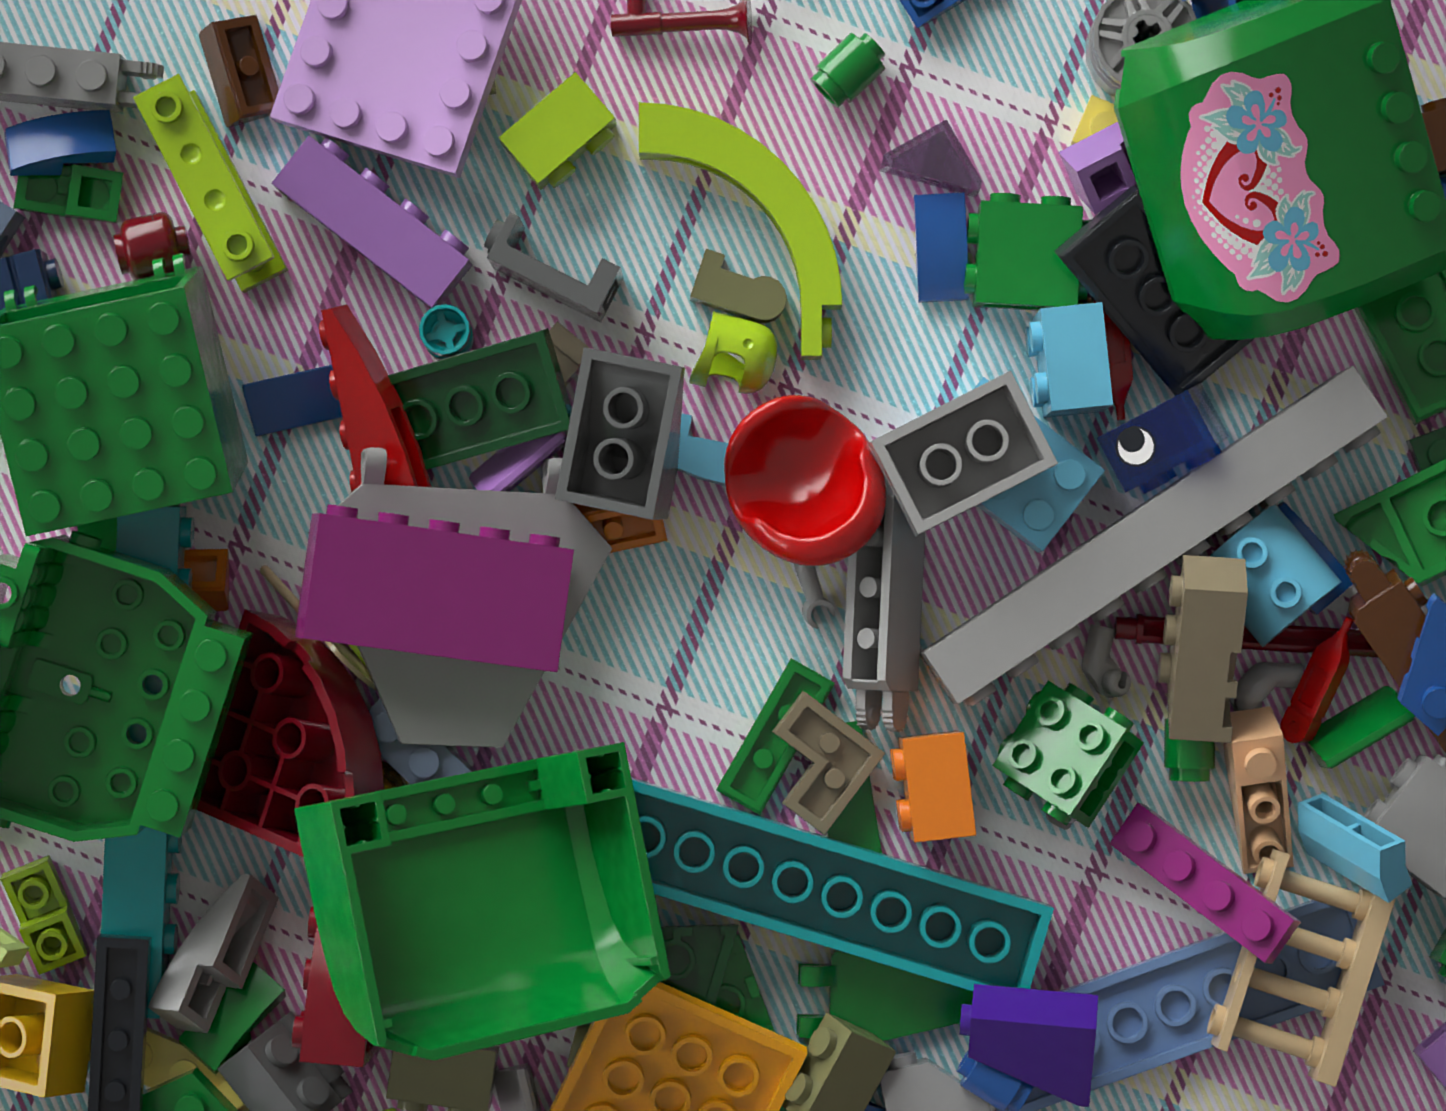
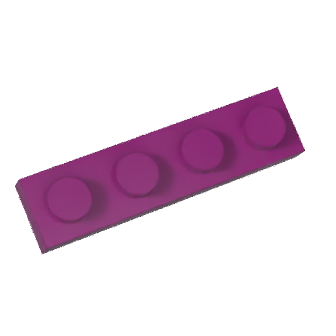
(1205, 883)

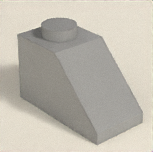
(925, 1086)

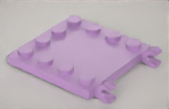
(396, 75)

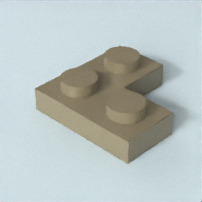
(838, 757)

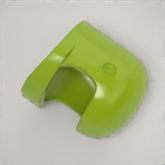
(743, 338)

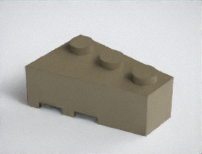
(1203, 646)

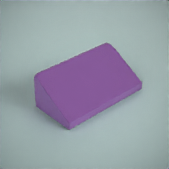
(515, 463)

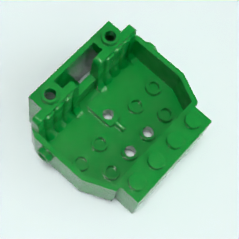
(111, 626)

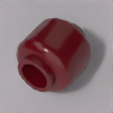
(149, 239)

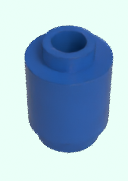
(992, 1085)

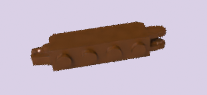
(1387, 614)

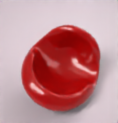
(804, 481)

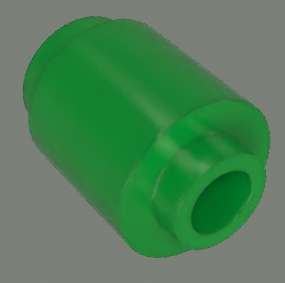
(849, 69)
(1188, 758)

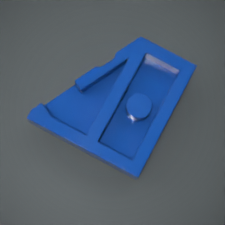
(1425, 683)

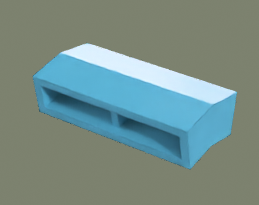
(1354, 846)

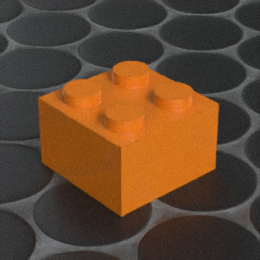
(935, 786)

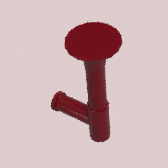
(639, 22)

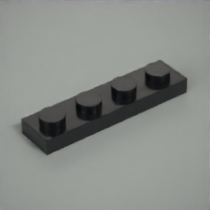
(119, 1023)

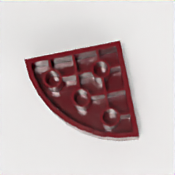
(289, 736)
(323, 1028)

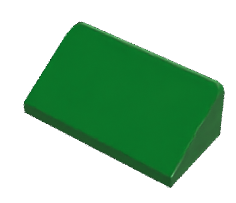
(1359, 727)

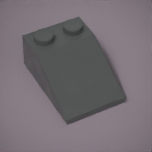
(623, 435)

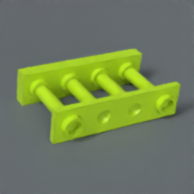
(210, 183)

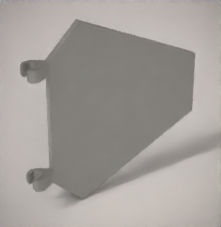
(458, 699)

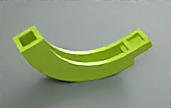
(733, 155)

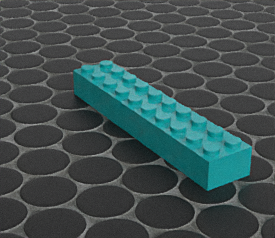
(838, 893)

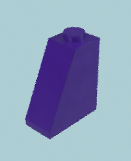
(1035, 1037)

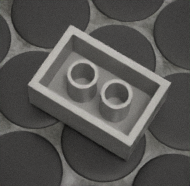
(963, 453)

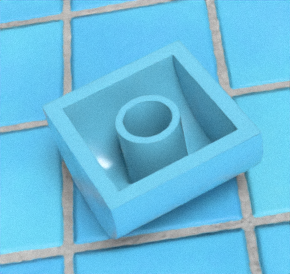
(1281, 572)

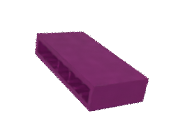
(434, 589)

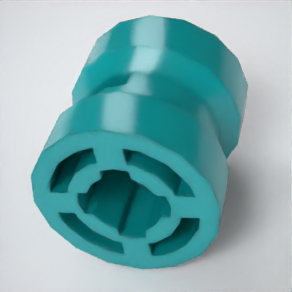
(442, 324)

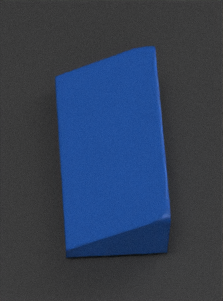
(291, 401)

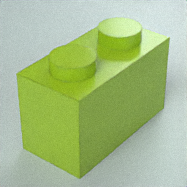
(559, 132)

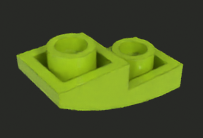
(44, 914)

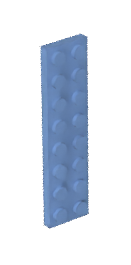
(1165, 1002)

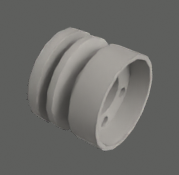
(1118, 27)

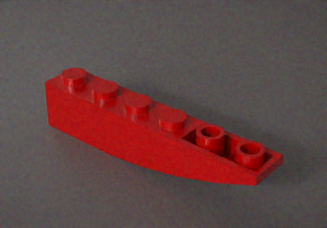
(368, 402)

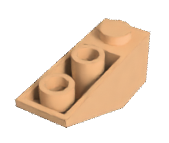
(1258, 786)

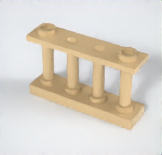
(1338, 1004)

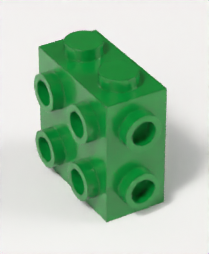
(1017, 255)
(1067, 753)

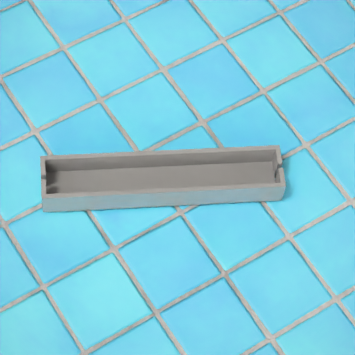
(1153, 535)

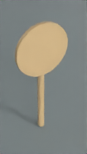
(343, 652)

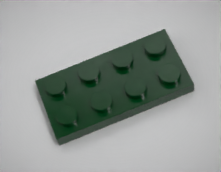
(485, 399)

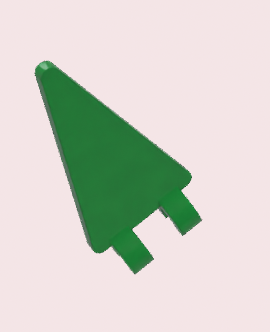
(880, 997)

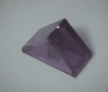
(934, 160)

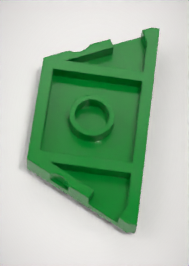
(1406, 523)

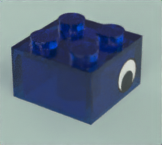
(1157, 441)

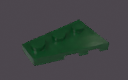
(698, 958)

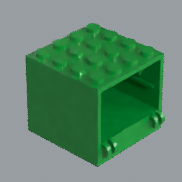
(116, 400)

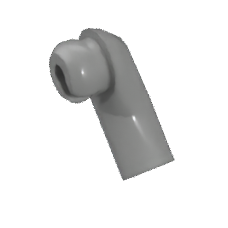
(1262, 679)

